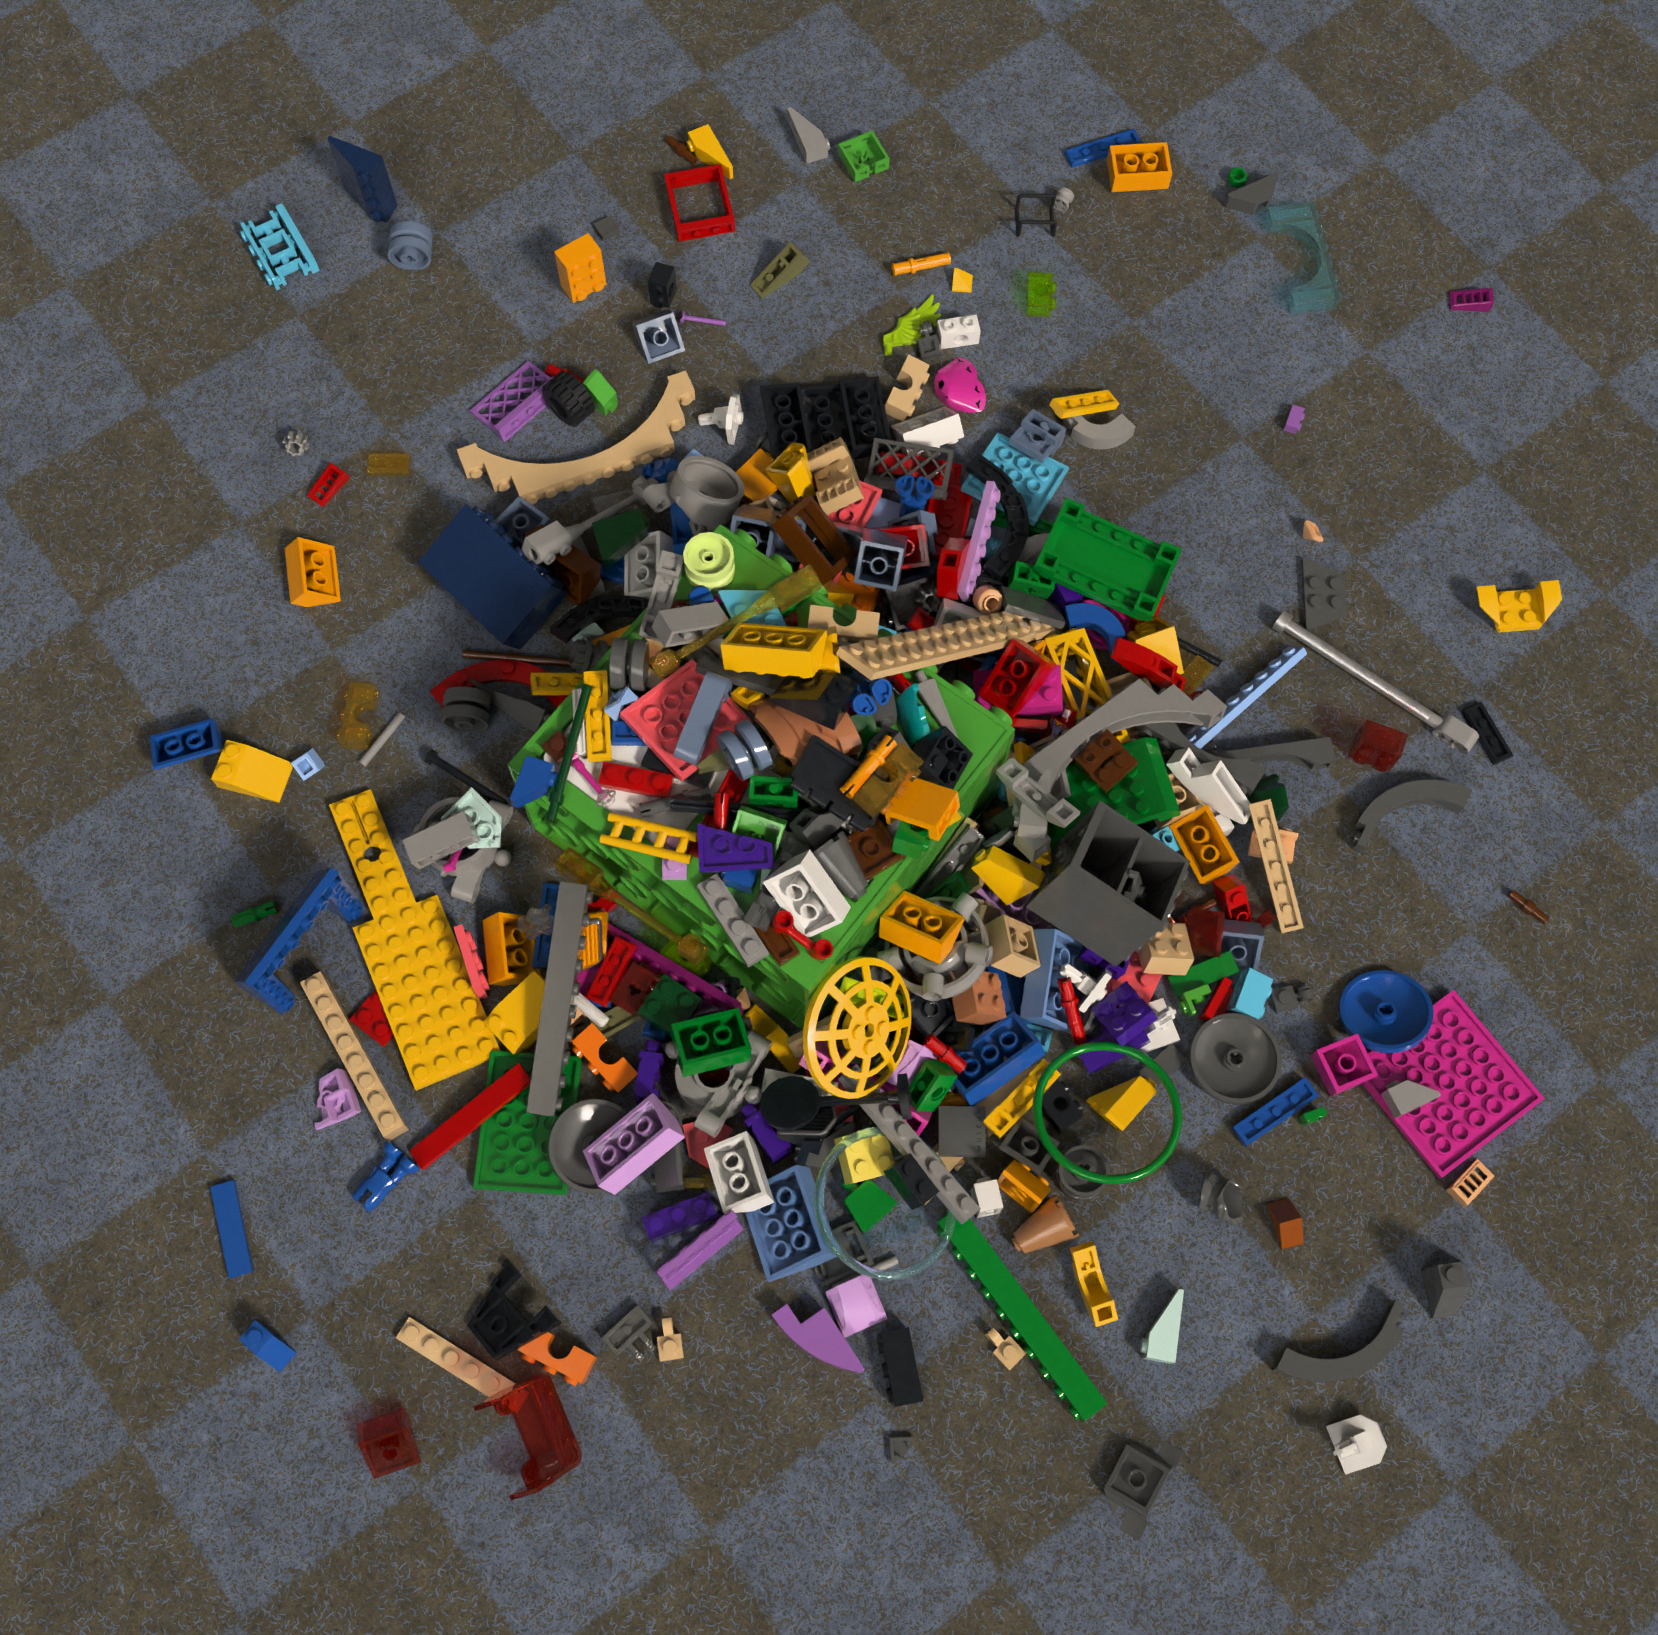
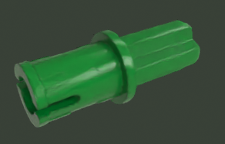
(253, 914)

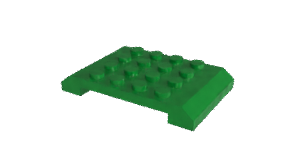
(1106, 562)
(1138, 797)

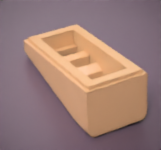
(1458, 1195)

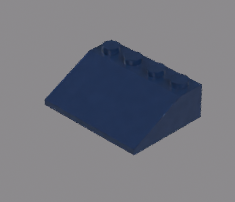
(365, 179)

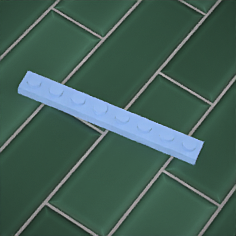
(1249, 693)

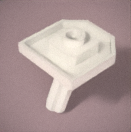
(725, 417)
(1091, 987)
(1162, 1031)
(1357, 1442)

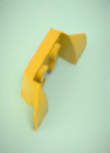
(1520, 608)

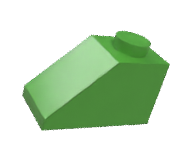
(601, 392)

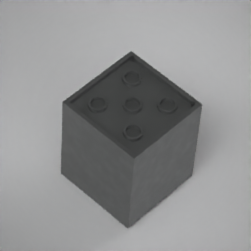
(1089, 879)

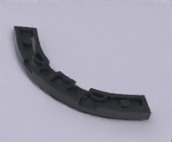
(1015, 513)
(603, 608)

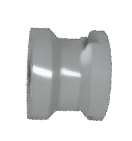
(1063, 198)

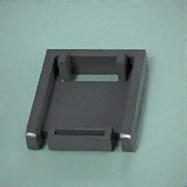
(835, 1268)

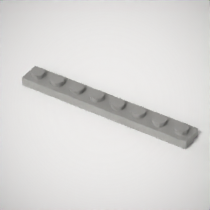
(907, 1142)

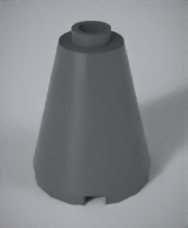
(842, 866)

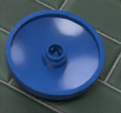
(1386, 1011)

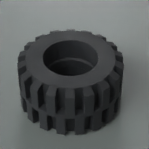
(568, 399)

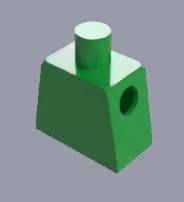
(867, 1204)

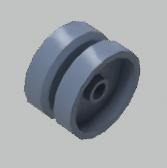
(410, 245)
(744, 749)

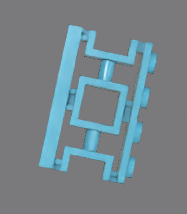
(293, 241)

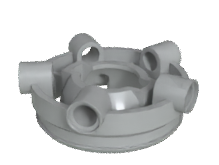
(950, 976)

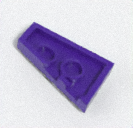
(731, 852)

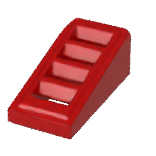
(338, 483)

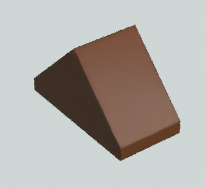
(1286, 1223)

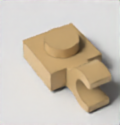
(670, 1344)
(1007, 1350)

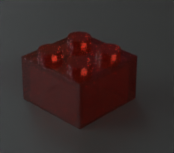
(1377, 746)

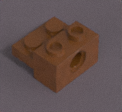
(1105, 761)

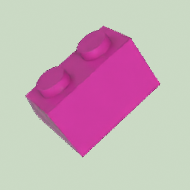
(1344, 1065)

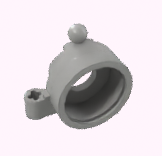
(702, 489)
(470, 866)
(716, 1105)

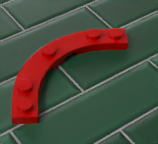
(493, 671)

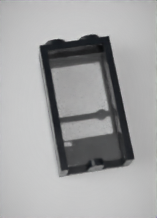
(902, 604)

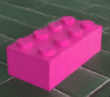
(1045, 702)

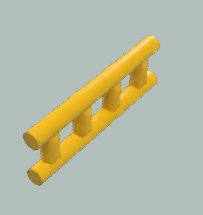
(655, 850)

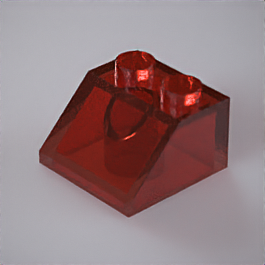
(1205, 931)
(388, 1443)

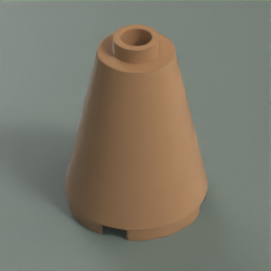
(1045, 1228)

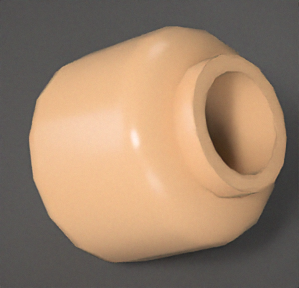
(987, 600)

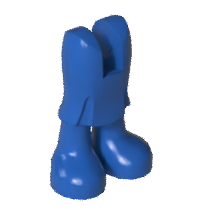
(913, 502)
(879, 688)
(380, 1181)

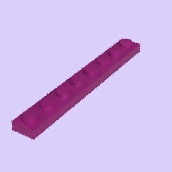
(658, 963)

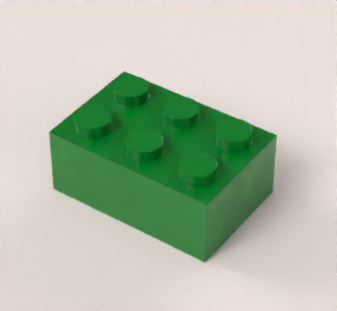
(710, 1042)

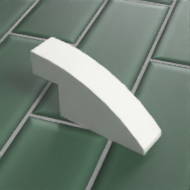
(1210, 784)

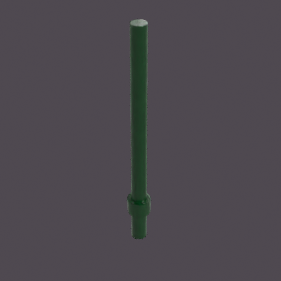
(557, 797)

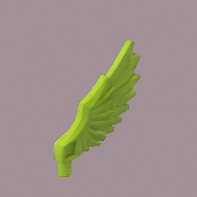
(908, 326)

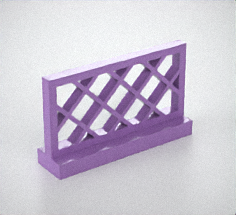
(525, 409)
(700, 1250)

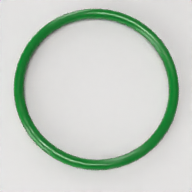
(1072, 1167)

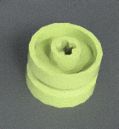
(709, 561)

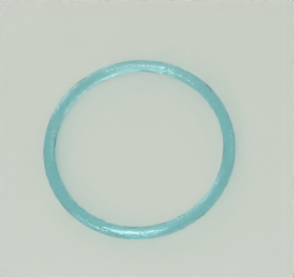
(835, 1246)

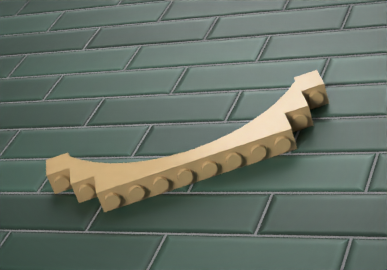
(546, 480)

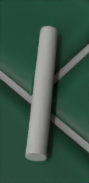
(371, 752)
(882, 1265)

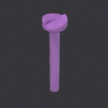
(701, 319)

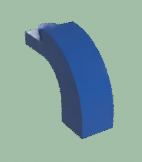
(681, 529)
(1097, 619)

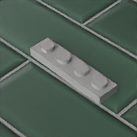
(732, 920)

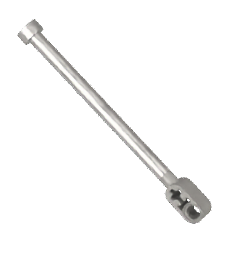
(1447, 729)

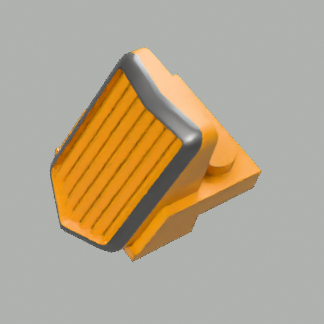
(596, 940)

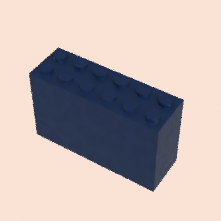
(493, 576)

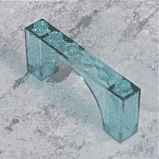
(1302, 223)

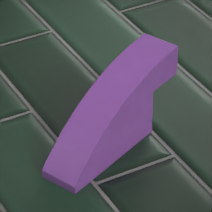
(819, 1338)

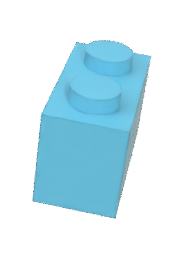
(1250, 993)

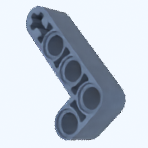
(702, 717)

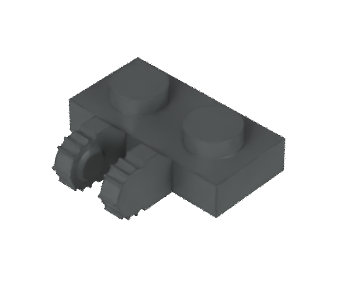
(627, 1331)

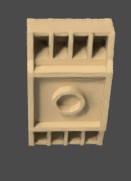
(834, 476)

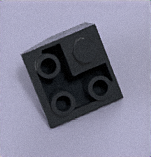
(943, 757)

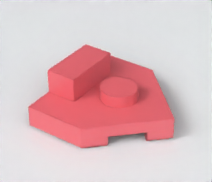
(698, 1140)

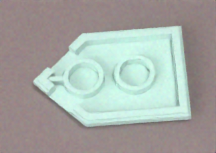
(484, 817)

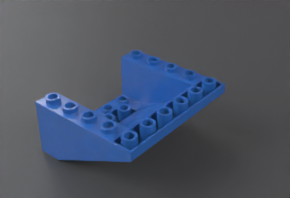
(324, 891)

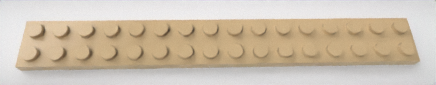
(941, 643)

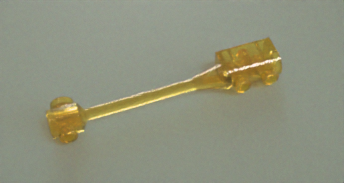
(781, 596)
(585, 872)

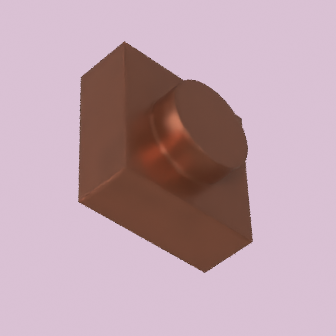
(555, 746)

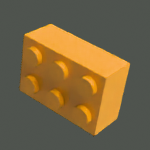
(1139, 167)
(580, 268)

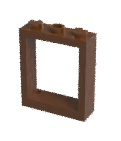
(803, 546)

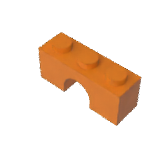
(616, 1074)
(574, 1366)

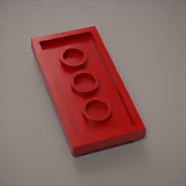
(950, 516)

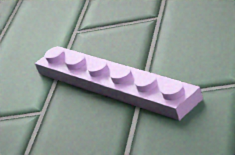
(977, 546)

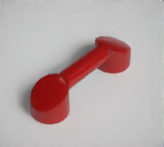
(818, 950)

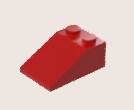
(917, 547)
(1016, 677)

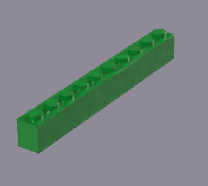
(1025, 1320)

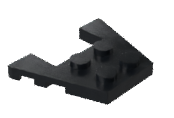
(501, 1325)

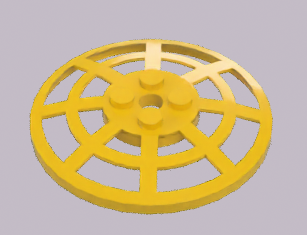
(853, 1028)

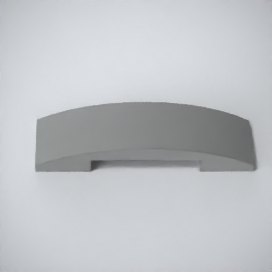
(663, 591)
(1034, 796)

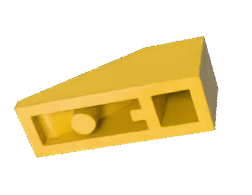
(708, 149)

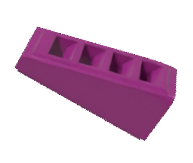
(1479, 306)

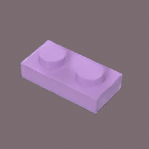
(672, 869)

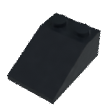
(818, 698)

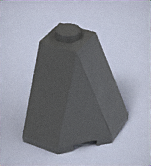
(1446, 1288)

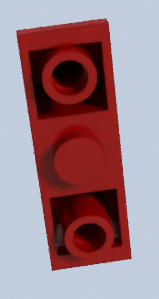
(951, 567)

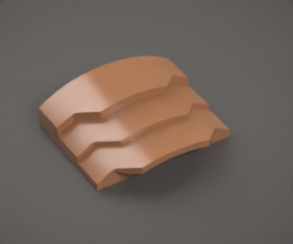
(792, 732)

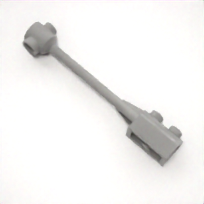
(556, 539)

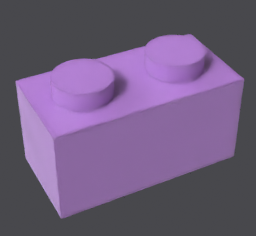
(1293, 421)

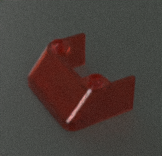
(543, 1429)

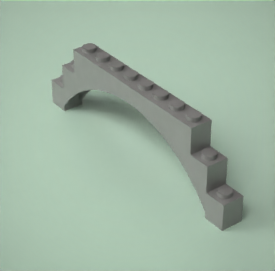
(1129, 708)

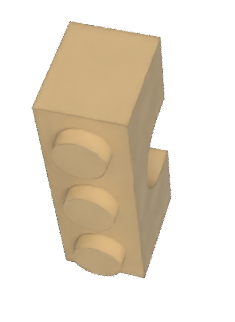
(912, 374)
(862, 629)

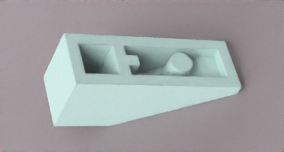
(1163, 1336)

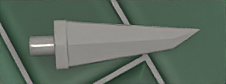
(931, 695)

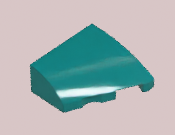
(912, 716)

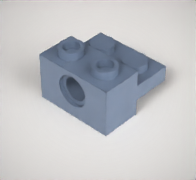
(1038, 436)
(918, 518)

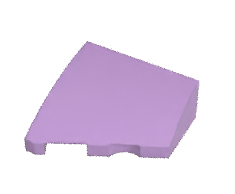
(334, 1090)

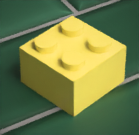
(865, 1159)

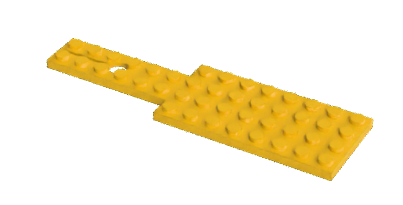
(412, 957)

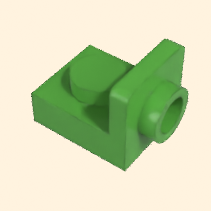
(1196, 996)

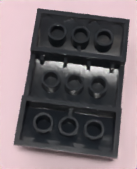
(824, 413)

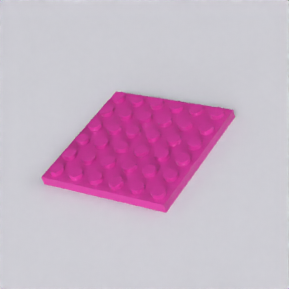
(1476, 1081)

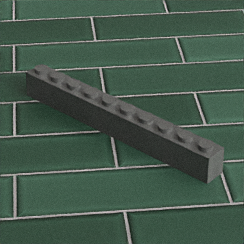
(558, 999)

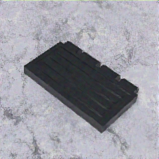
(823, 772)

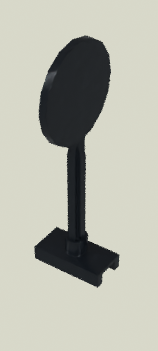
(795, 1101)

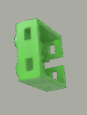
(860, 151)
(761, 824)

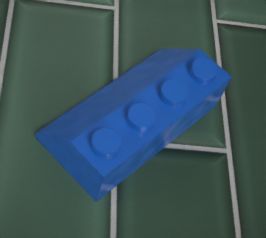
(997, 1058)

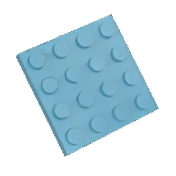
(1031, 478)

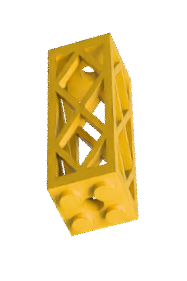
(1077, 643)

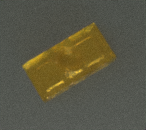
(704, 1183)

